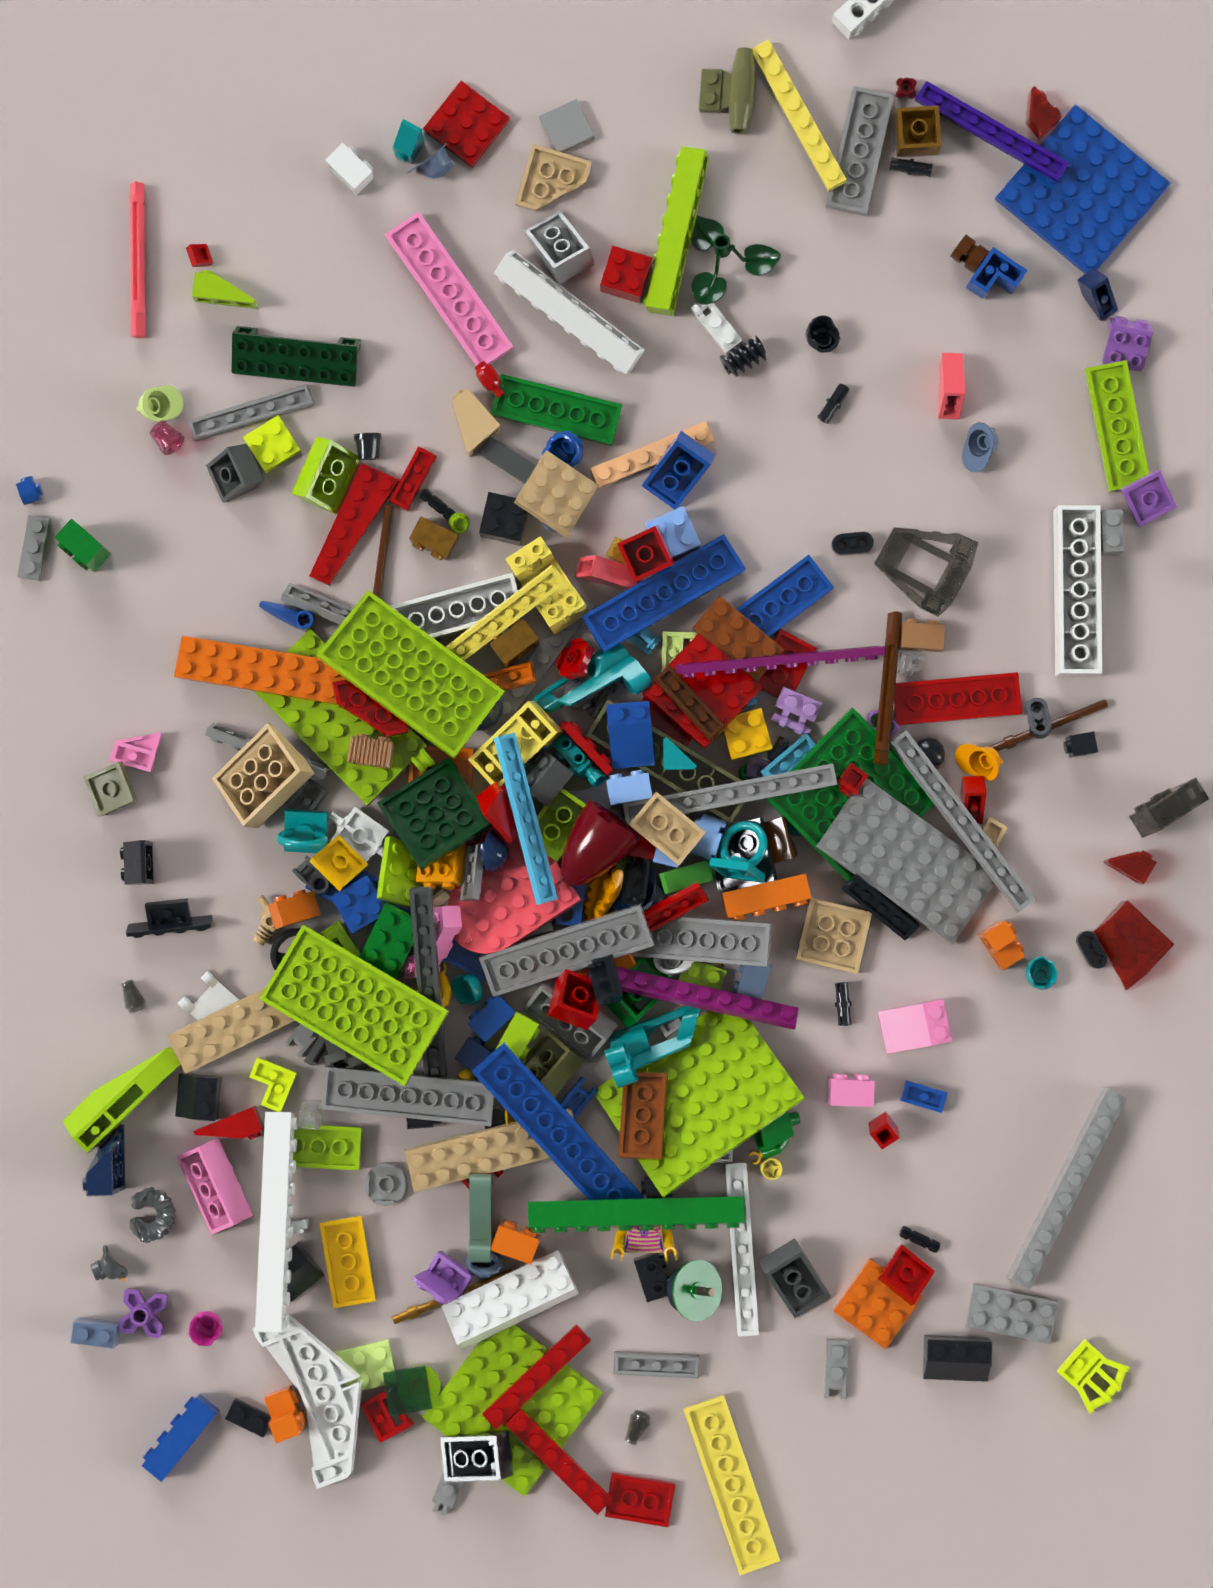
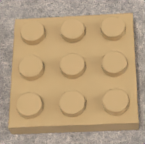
(556, 494)
(833, 935)

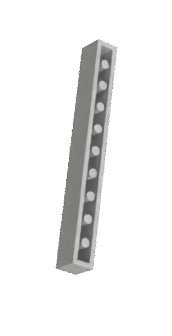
(1066, 1188)

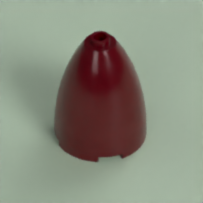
(595, 844)

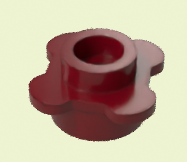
(906, 82)

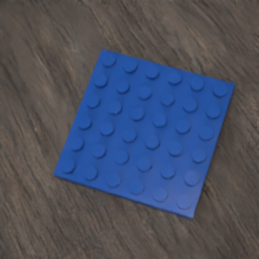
(1095, 198)

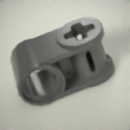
(310, 875)

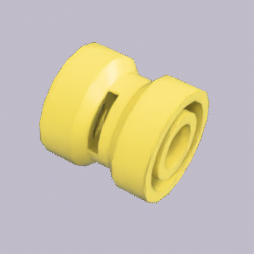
(773, 1170)

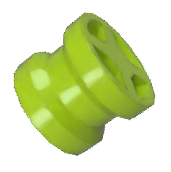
(422, 761)

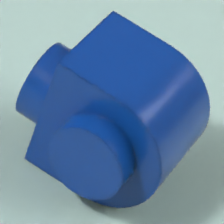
(29, 490)

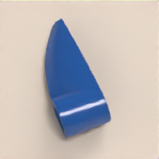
(289, 615)

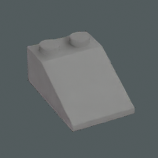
(560, 247)

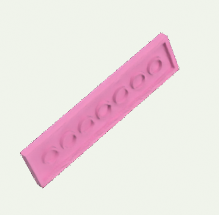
(448, 290)

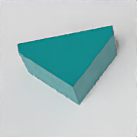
(674, 758)

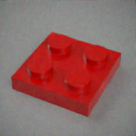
(906, 1274)

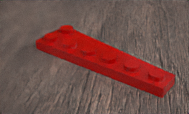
(361, 505)

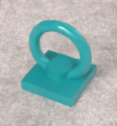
(304, 831)
(738, 867)

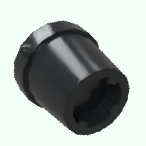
(368, 445)

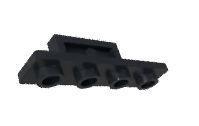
(168, 917)

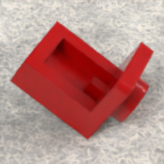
(851, 780)

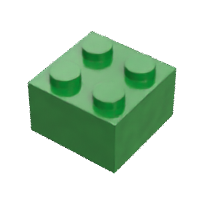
(78, 542)

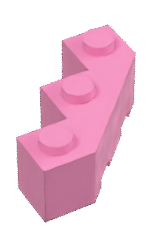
(447, 924)

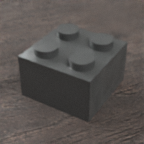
(546, 776)

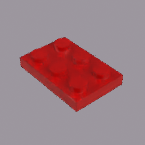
(586, 745)

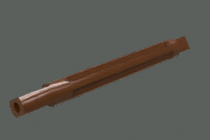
(887, 690)

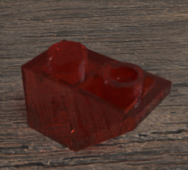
(1040, 114)

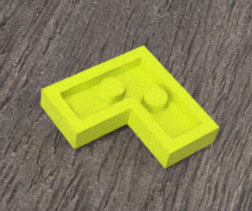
(279, 1081)

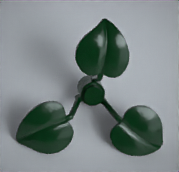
(707, 233)

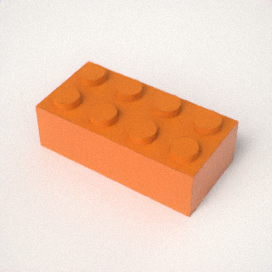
(765, 896)

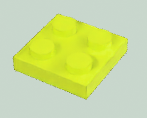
(272, 444)

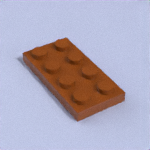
(735, 634)
(643, 1117)

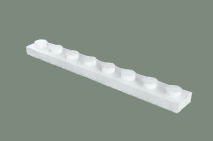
(742, 1254)

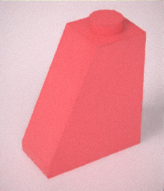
(951, 385)
(604, 572)

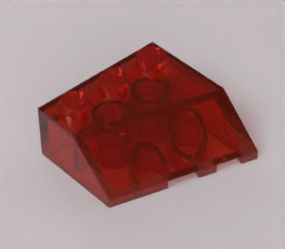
(1131, 943)

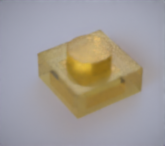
(614, 552)

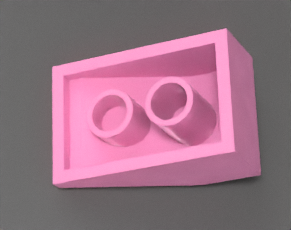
(915, 1026)

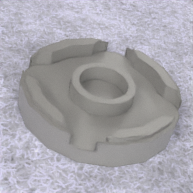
(386, 1184)

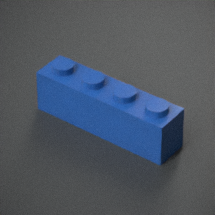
(180, 1437)

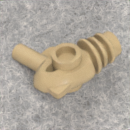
(266, 922)

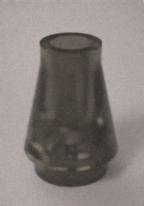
(133, 998)
(637, 1425)

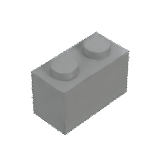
(1112, 532)

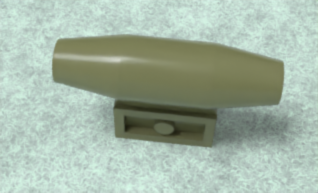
(731, 91)

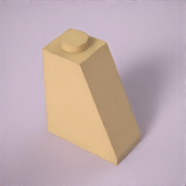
(474, 421)

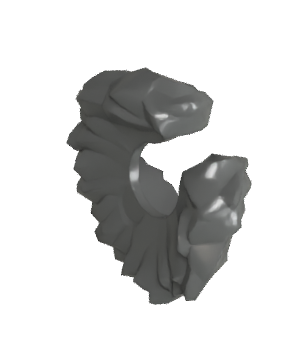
(165, 1215)

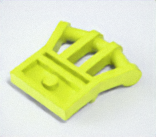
(1080, 1368)

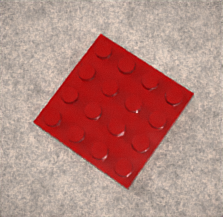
(723, 693)

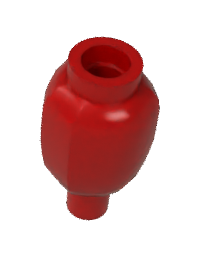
(489, 378)

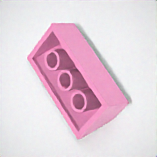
(215, 1186)

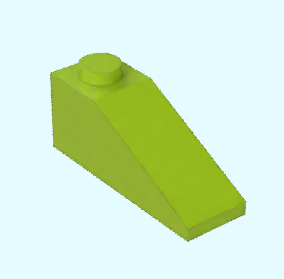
(214, 290)

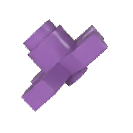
(151, 1323)

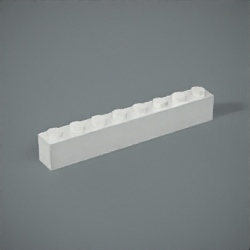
(569, 312)

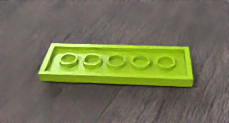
(1116, 424)

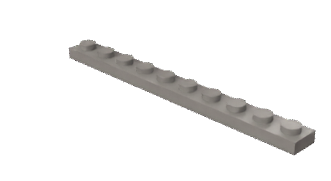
(743, 791)
(961, 821)

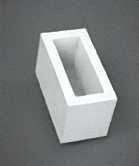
(350, 168)

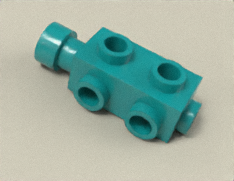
(578, 761)

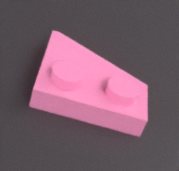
(137, 751)

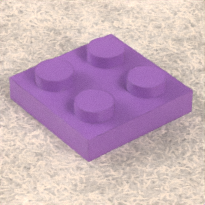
(1148, 498)

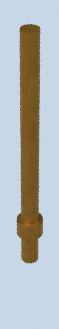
(415, 1311)

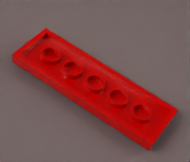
(957, 699)

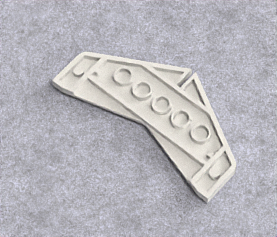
(329, 1405)

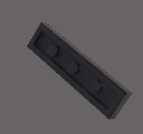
(880, 906)

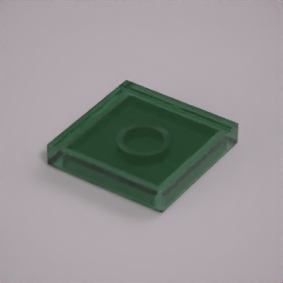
(407, 1390)

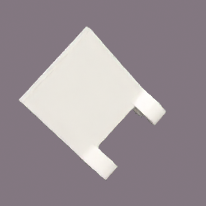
(212, 1000)

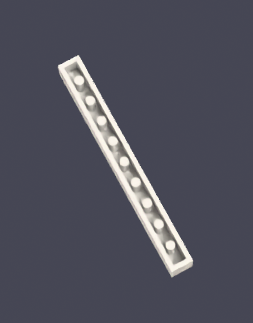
(275, 1222)

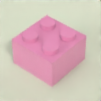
(850, 1091)

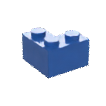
(996, 269)

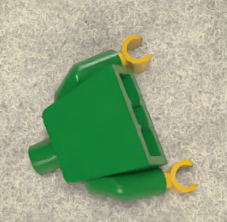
(775, 1136)

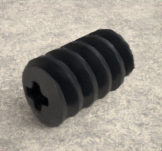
(743, 356)

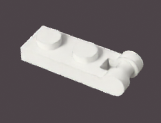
(717, 327)

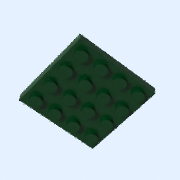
(434, 814)

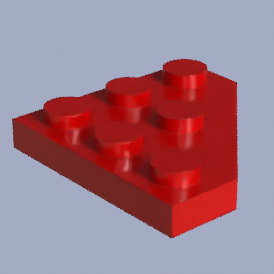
(367, 709)

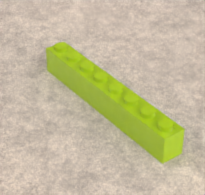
(677, 231)

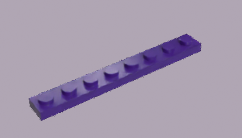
(993, 132)

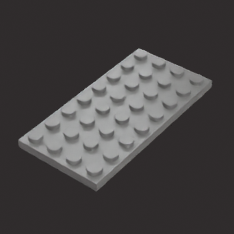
(907, 861)

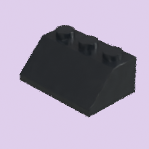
(957, 1358)

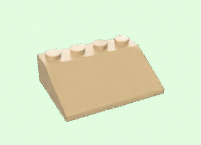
(262, 776)

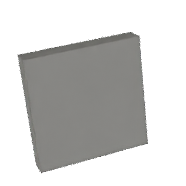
(566, 126)

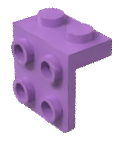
(1128, 342)
(444, 1279)

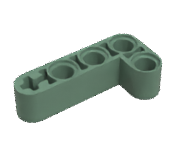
(480, 1218)

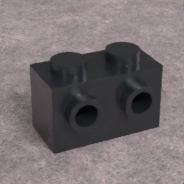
(652, 1275)

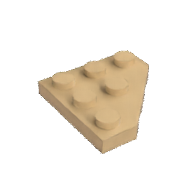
(550, 176)

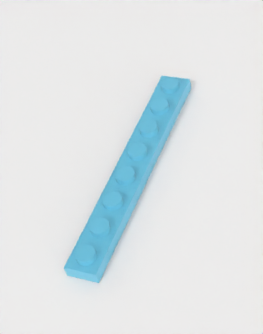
(525, 818)

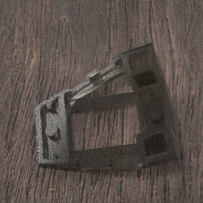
(959, 565)

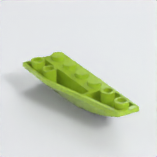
(114, 1101)

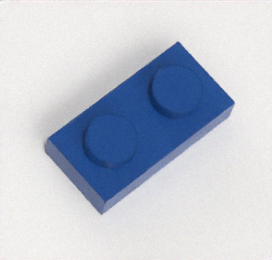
(923, 1096)

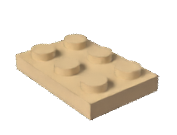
(667, 828)

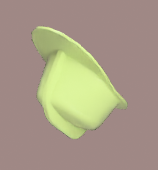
(161, 403)

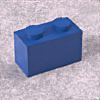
(491, 1017)

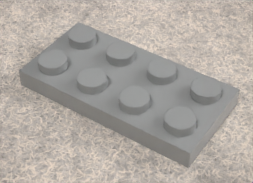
(1011, 1313)

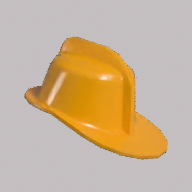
(978, 761)

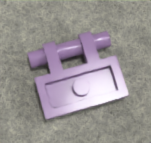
(798, 704)

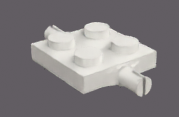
(360, 833)

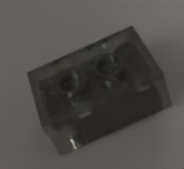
(1168, 807)

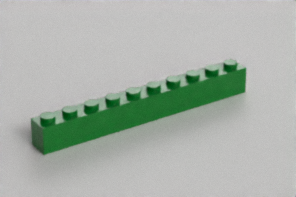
(635, 1213)

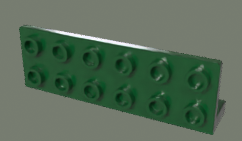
(294, 358)

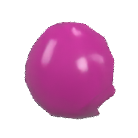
(205, 1328)

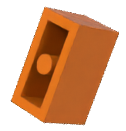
(295, 909)

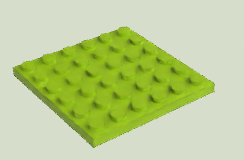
(491, 1371)

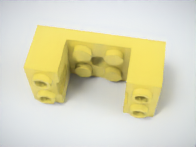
(564, 604)
(533, 732)

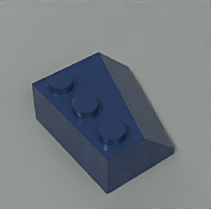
(107, 1169)

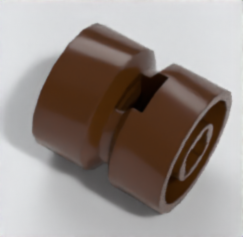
(969, 253)

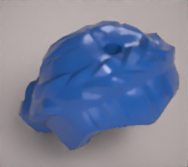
(566, 447)

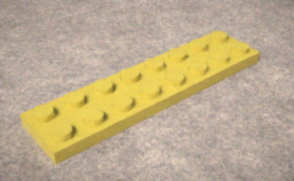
(731, 1484)

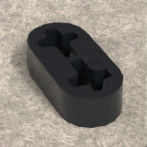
(1087, 952)

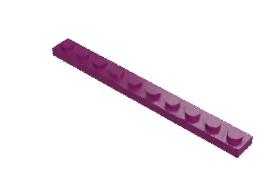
(771, 662)
(707, 998)

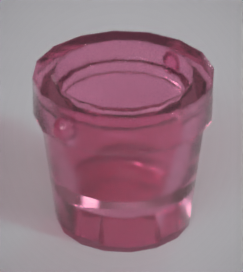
(166, 437)

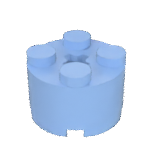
(710, 842)

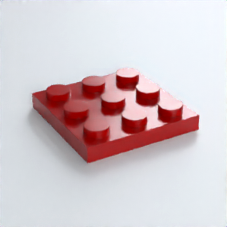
(466, 124)

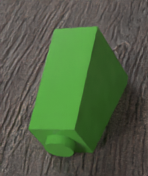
(685, 876)

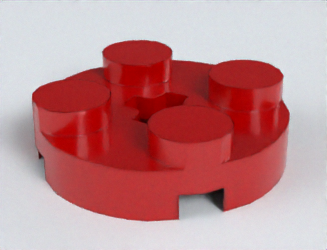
(575, 659)

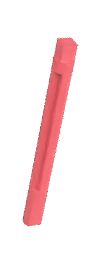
(137, 259)

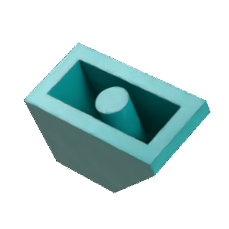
(408, 142)

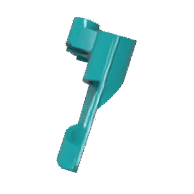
(604, 670)
(631, 1046)

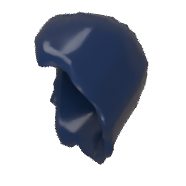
(494, 852)

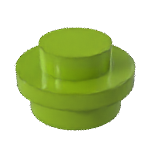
(459, 523)

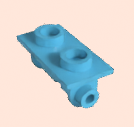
(645, 641)

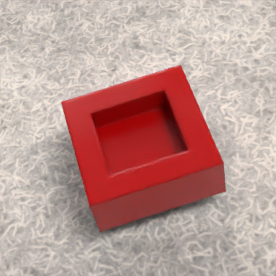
(199, 255)

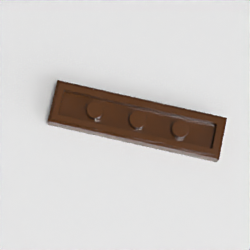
(689, 703)

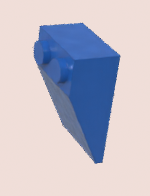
(678, 470)
(630, 734)

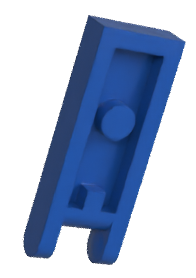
(578, 1097)

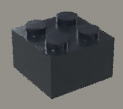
(503, 519)

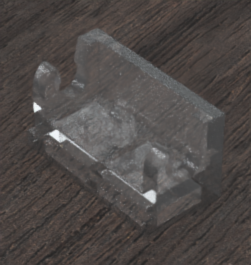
(907, 662)

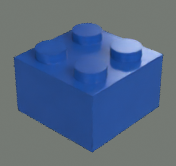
(359, 904)

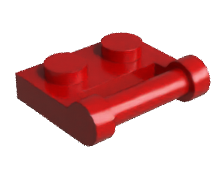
(380, 1420)

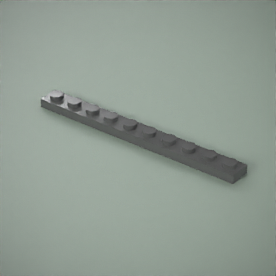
(428, 971)

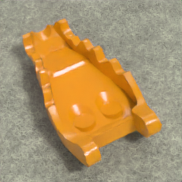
(603, 893)

